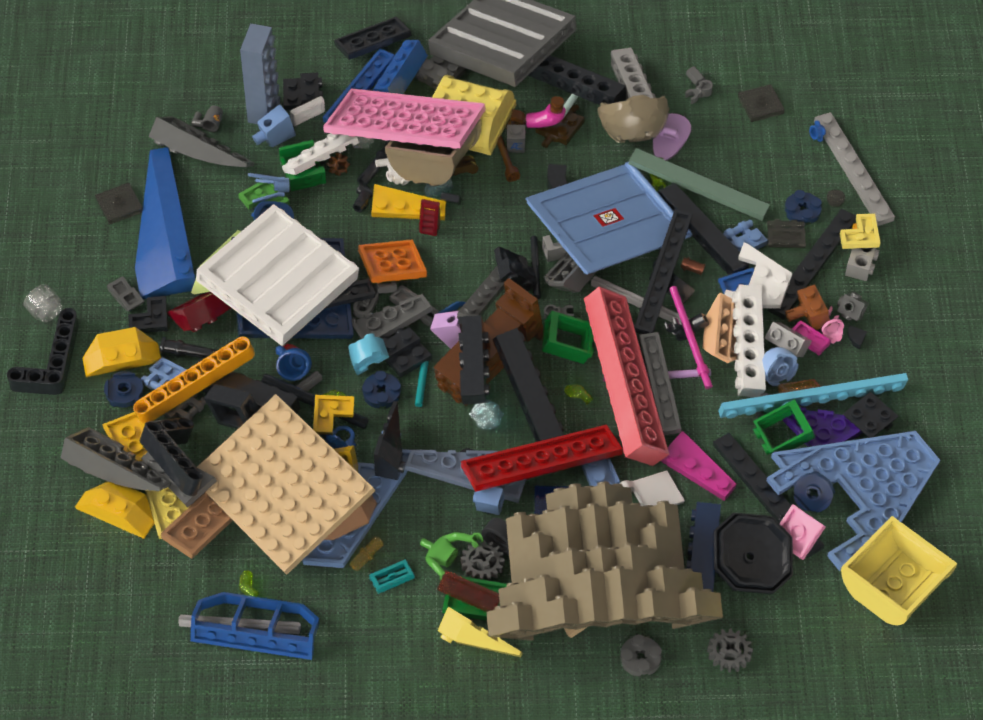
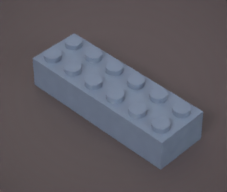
(259, 72)

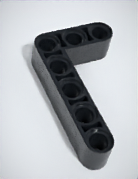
(42, 380)
(162, 442)

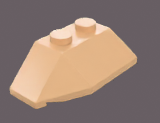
(718, 335)

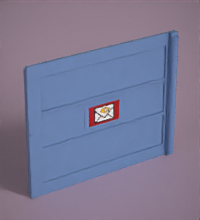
(605, 217)

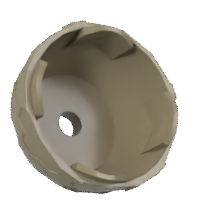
(634, 119)

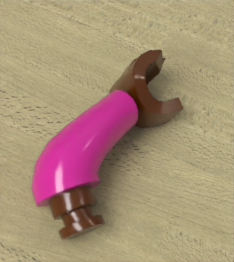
(549, 117)

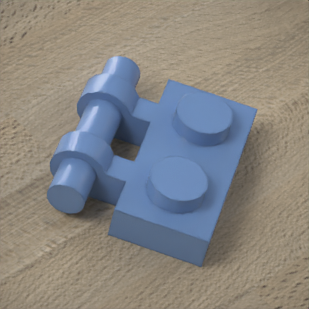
(753, 238)
(163, 370)

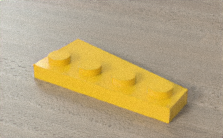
(399, 204)

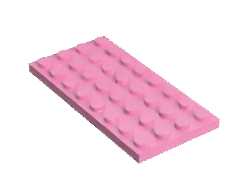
(405, 118)

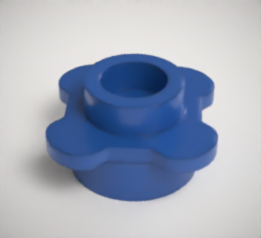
(817, 131)

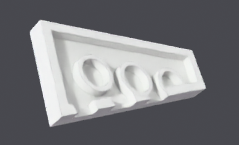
(319, 152)

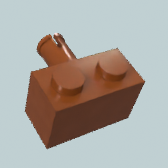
(811, 307)

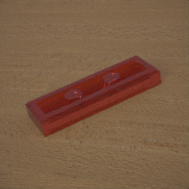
(468, 592)

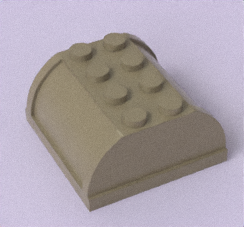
(427, 162)

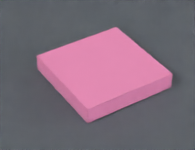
(803, 530)

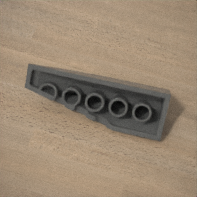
(192, 142)
(107, 460)

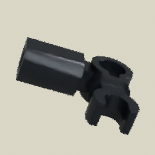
(697, 323)

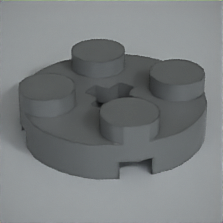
(643, 645)

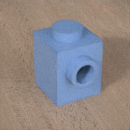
(489, 500)

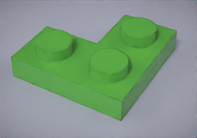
(257, 191)

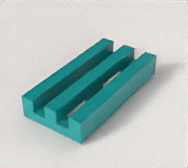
(393, 579)

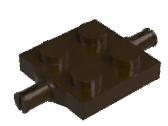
(563, 131)

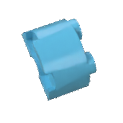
(367, 351)

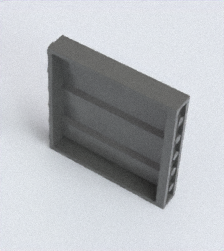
(502, 37)

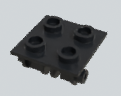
(871, 415)

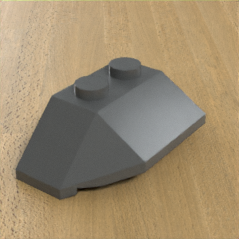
(567, 275)

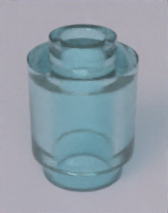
(436, 191)

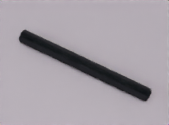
(309, 398)

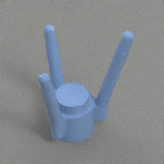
(281, 185)

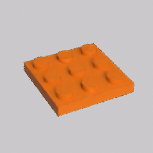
(392, 261)

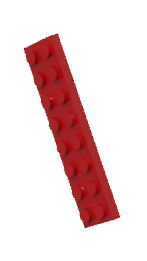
(541, 457)

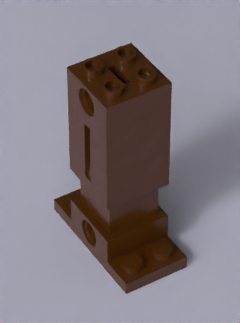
(514, 310)

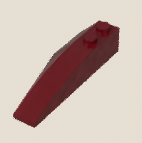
(198, 311)

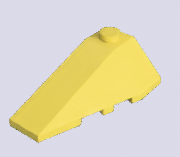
(465, 632)

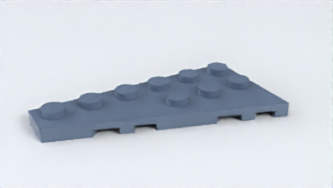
(447, 468)

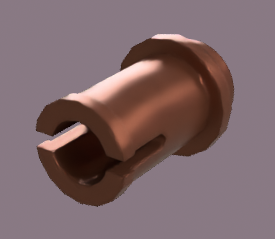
(693, 266)

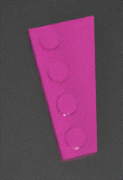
(697, 466)

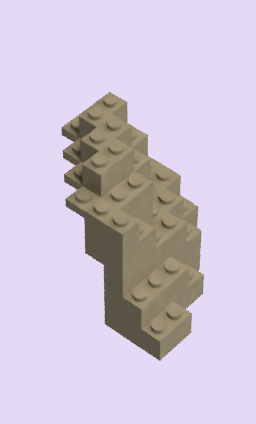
(598, 564)

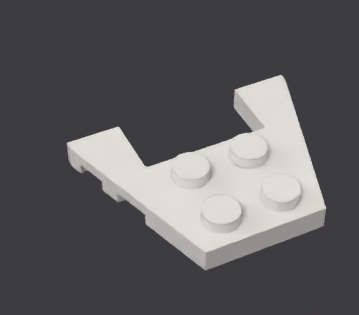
(767, 274)

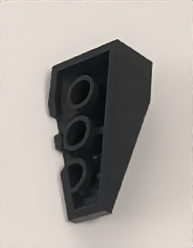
(388, 451)

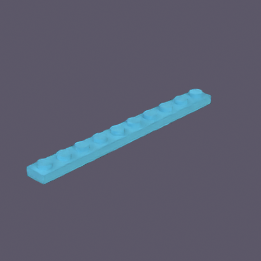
(808, 396)

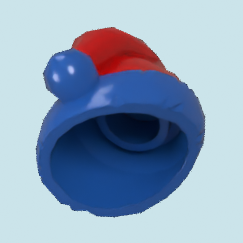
(292, 362)

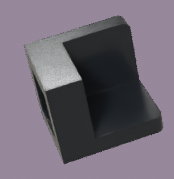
(683, 287)

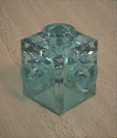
(487, 415)

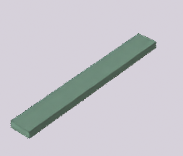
(699, 184)

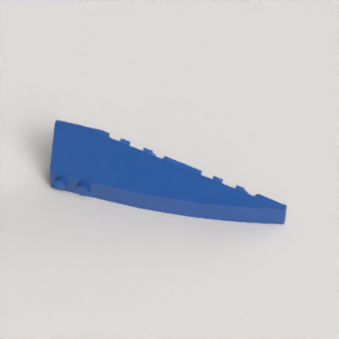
(163, 249)

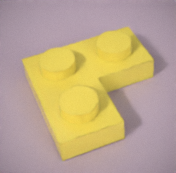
(864, 236)

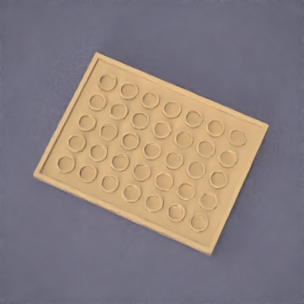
(283, 484)

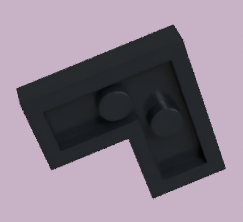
(155, 318)

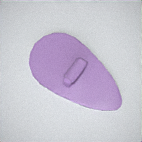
(672, 136)

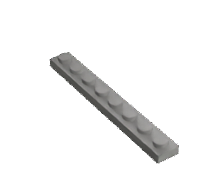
(855, 170)

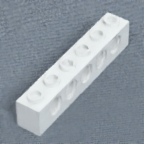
(752, 297)

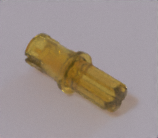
(366, 553)

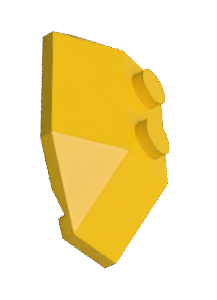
(120, 351)
(118, 506)

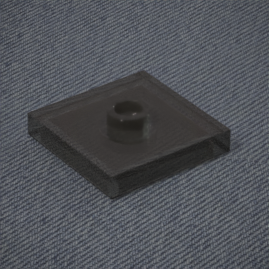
(761, 103)
(119, 203)

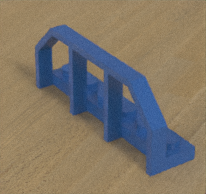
(254, 639)

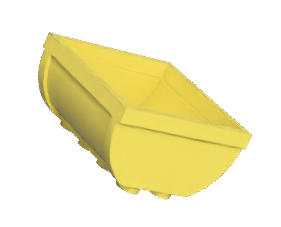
(497, 104)
(895, 572)

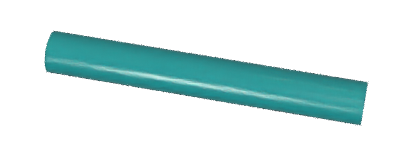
(421, 384)

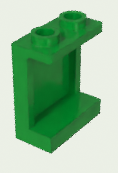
(308, 178)

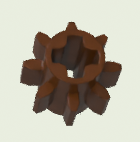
(335, 160)

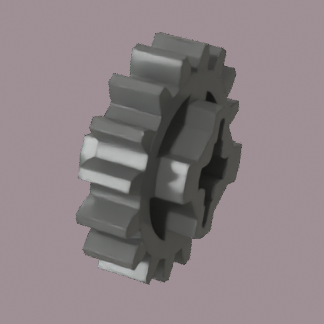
(480, 564)
(730, 652)

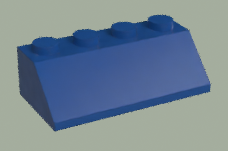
(402, 68)

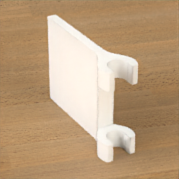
(655, 489)

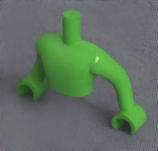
(443, 552)

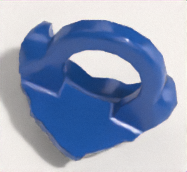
(336, 442)

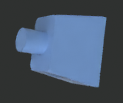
(274, 127)

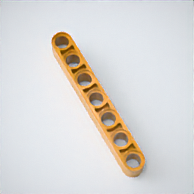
(184, 381)

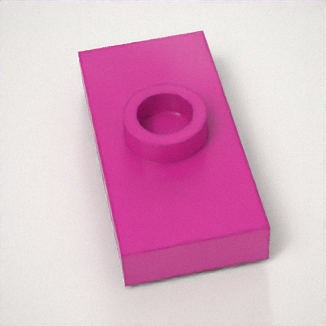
(819, 341)

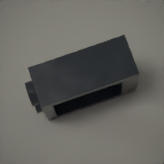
(222, 397)

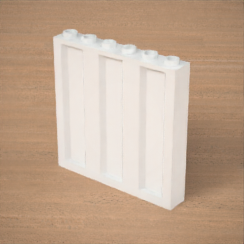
(277, 274)

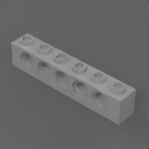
(630, 73)

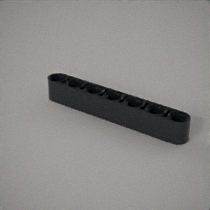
(705, 232)

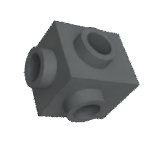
(858, 306)

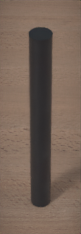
(535, 264)

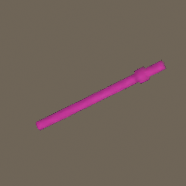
(702, 368)

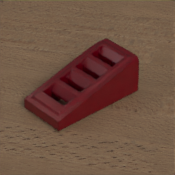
(429, 219)

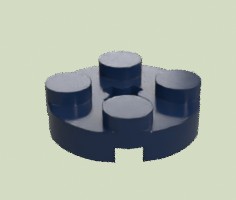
(803, 199)
(377, 381)
(123, 399)
(815, 481)

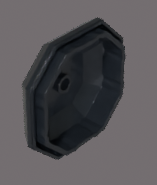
(765, 542)

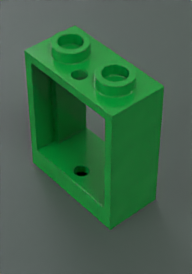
(570, 324)
(778, 415)

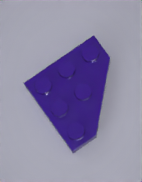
(826, 426)

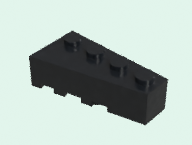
(473, 360)

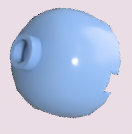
(779, 365)

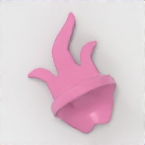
(835, 330)

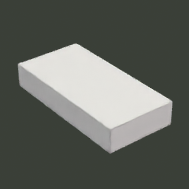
(307, 111)

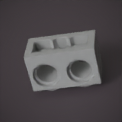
(861, 263)
(788, 338)

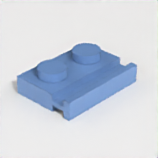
(600, 471)

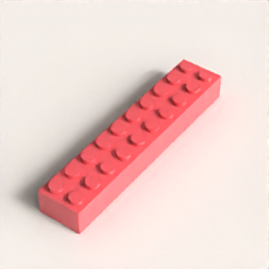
(626, 377)

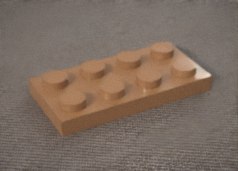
(196, 526)

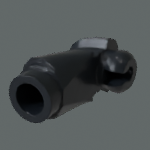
(363, 199)

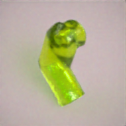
(578, 392)

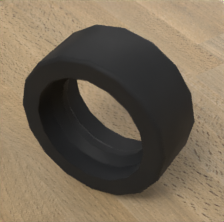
(496, 532)

